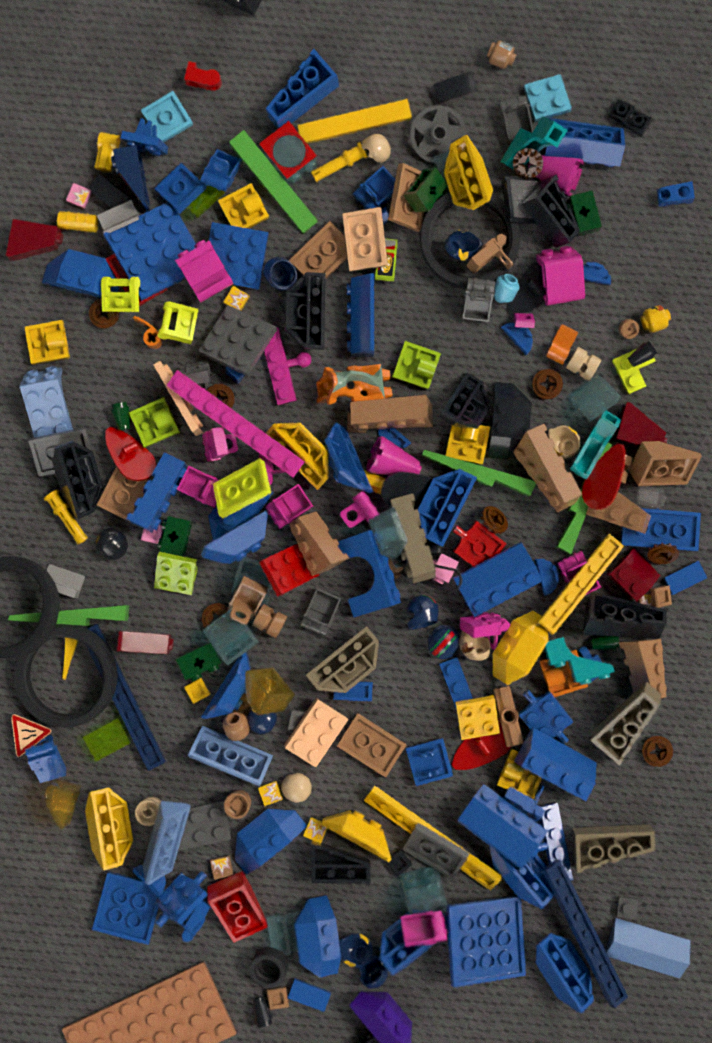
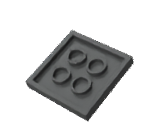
(237, 340)

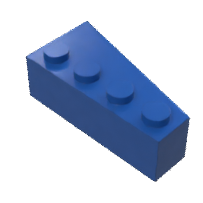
(303, 91)
(158, 493)

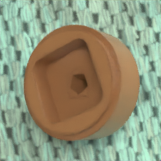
(629, 328)

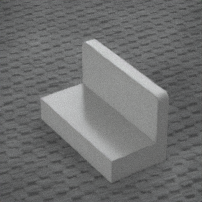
(118, 216)
(66, 581)

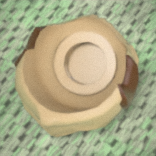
(474, 648)

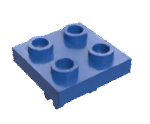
(145, 139)
(429, 761)

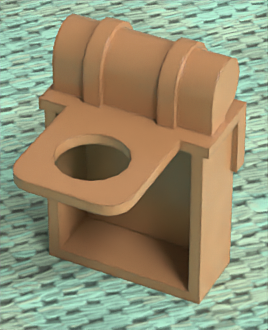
(487, 252)
(247, 600)

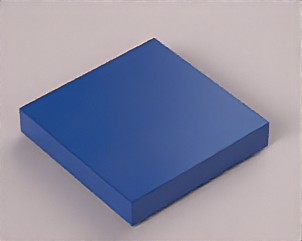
(180, 188)

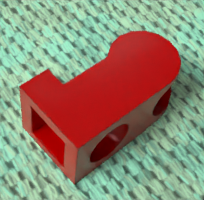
(201, 78)

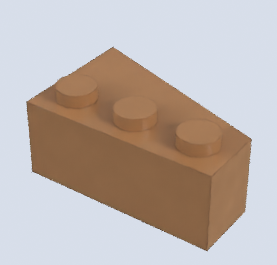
(623, 513)

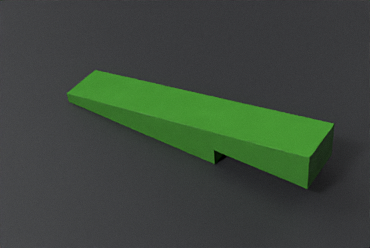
(272, 181)
(484, 475)
(579, 509)
(80, 616)

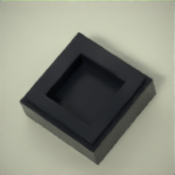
(399, 863)

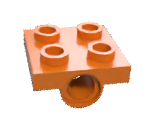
(560, 679)

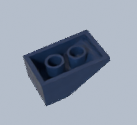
(130, 166)

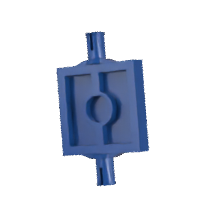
(546, 715)
(180, 898)

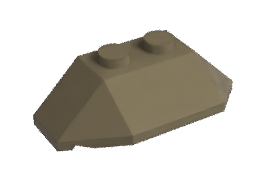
(347, 664)

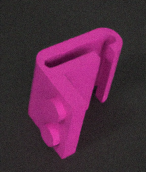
(204, 270)
(562, 275)

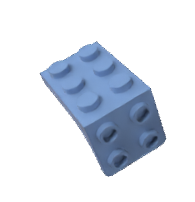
(45, 401)

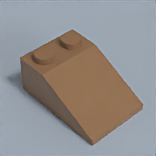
(663, 464)

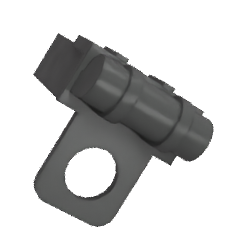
(515, 115)
(478, 299)
(198, 372)
(320, 612)

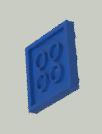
(240, 252)
(126, 909)

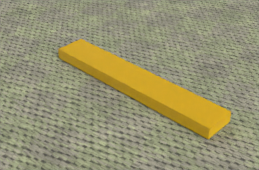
(355, 121)
(580, 584)

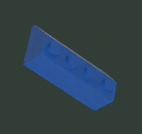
(590, 142)
(362, 316)
(498, 579)
(557, 763)
(502, 826)

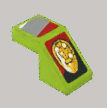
(388, 272)

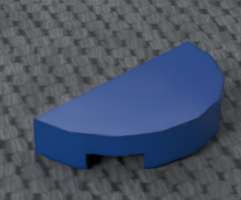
(596, 273)
(520, 336)
(395, 437)
(548, 574)
(157, 886)

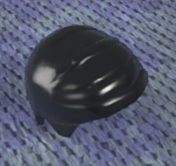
(111, 544)

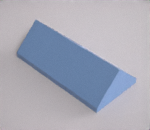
(230, 756)
(165, 840)
(648, 948)

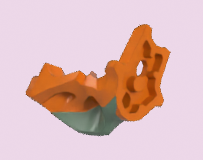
(365, 378)

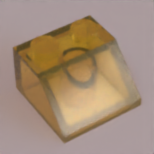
(267, 691)
(62, 801)

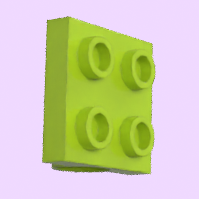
(416, 365)
(154, 422)
(175, 573)

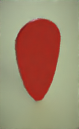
(129, 455)
(605, 479)
(480, 751)

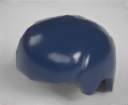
(261, 723)
(373, 973)

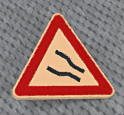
(27, 733)

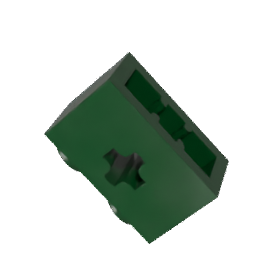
(425, 190)
(586, 203)
(182, 529)
(188, 666)

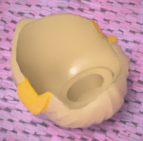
(566, 441)

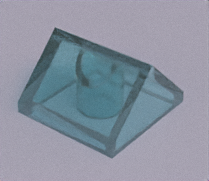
(388, 533)

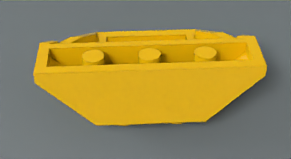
(467, 175)
(306, 447)
(519, 648)
(108, 827)
(359, 831)

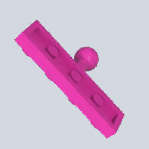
(279, 369)

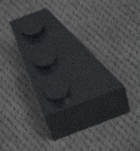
(551, 213)
(337, 866)

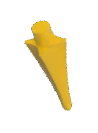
(70, 646)

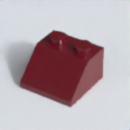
(634, 575)

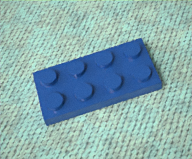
(666, 526)

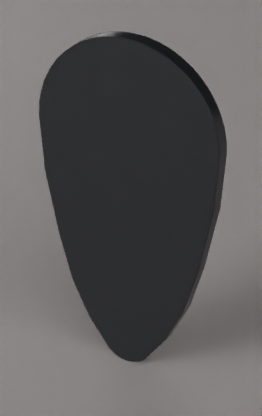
(530, 291)
(403, 484)

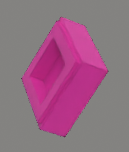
(524, 320)

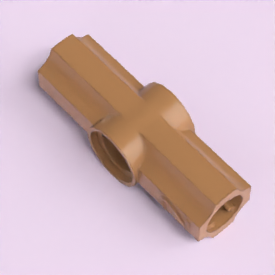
(510, 729)

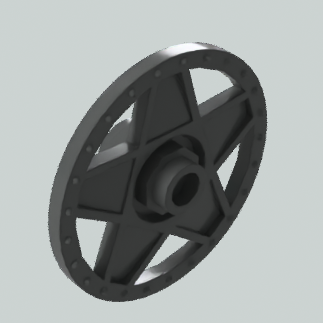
(437, 132)

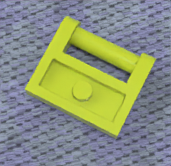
(120, 300)
(184, 323)

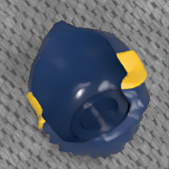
(462, 245)
(356, 950)

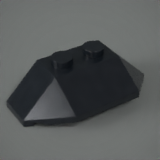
(307, 310)
(467, 404)
(509, 420)
(77, 477)

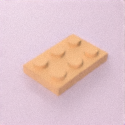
(365, 239)
(315, 732)

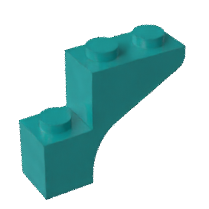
(545, 134)
(595, 444)
(581, 668)

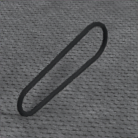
(437, 587)

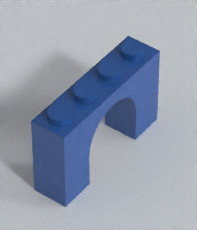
(384, 590)

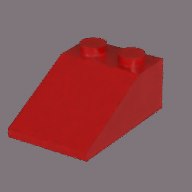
(236, 906)

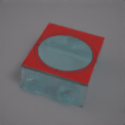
(289, 152)

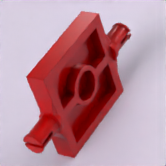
(477, 544)

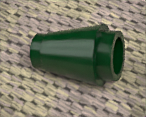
(121, 415)
(605, 642)

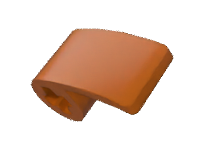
(150, 332)
(561, 344)

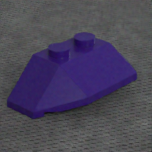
(383, 1017)

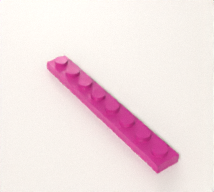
(235, 423)

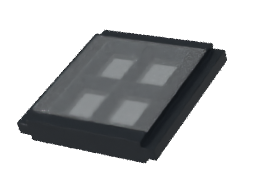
(515, 193)

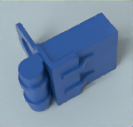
(221, 170)
(376, 189)
(46, 760)
(525, 803)
(195, 921)

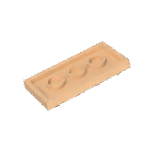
(184, 406)

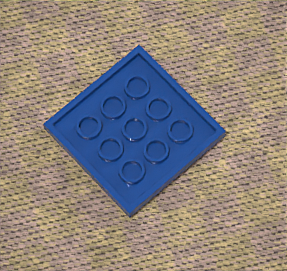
(151, 247)
(485, 940)

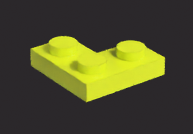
(630, 376)

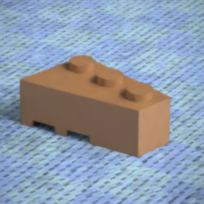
(316, 544)
(645, 663)

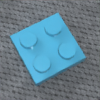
(547, 97)
(168, 116)

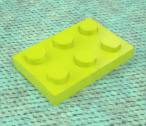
(241, 488)

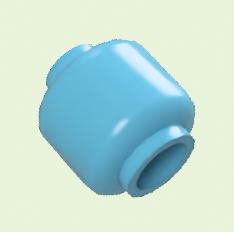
(506, 288)

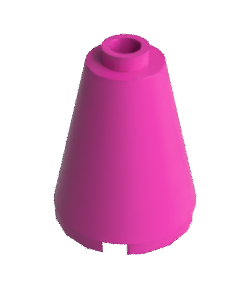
(566, 170)
(390, 458)

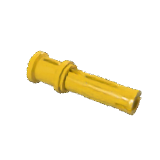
(347, 158)
(61, 509)

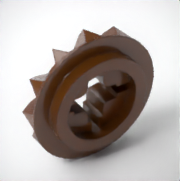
(535, 159)
(102, 322)
(553, 378)
(224, 391)
(499, 525)
(663, 553)
(208, 615)
(664, 756)

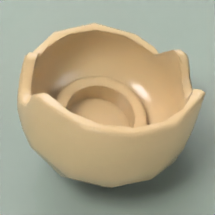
(378, 147)
(296, 787)

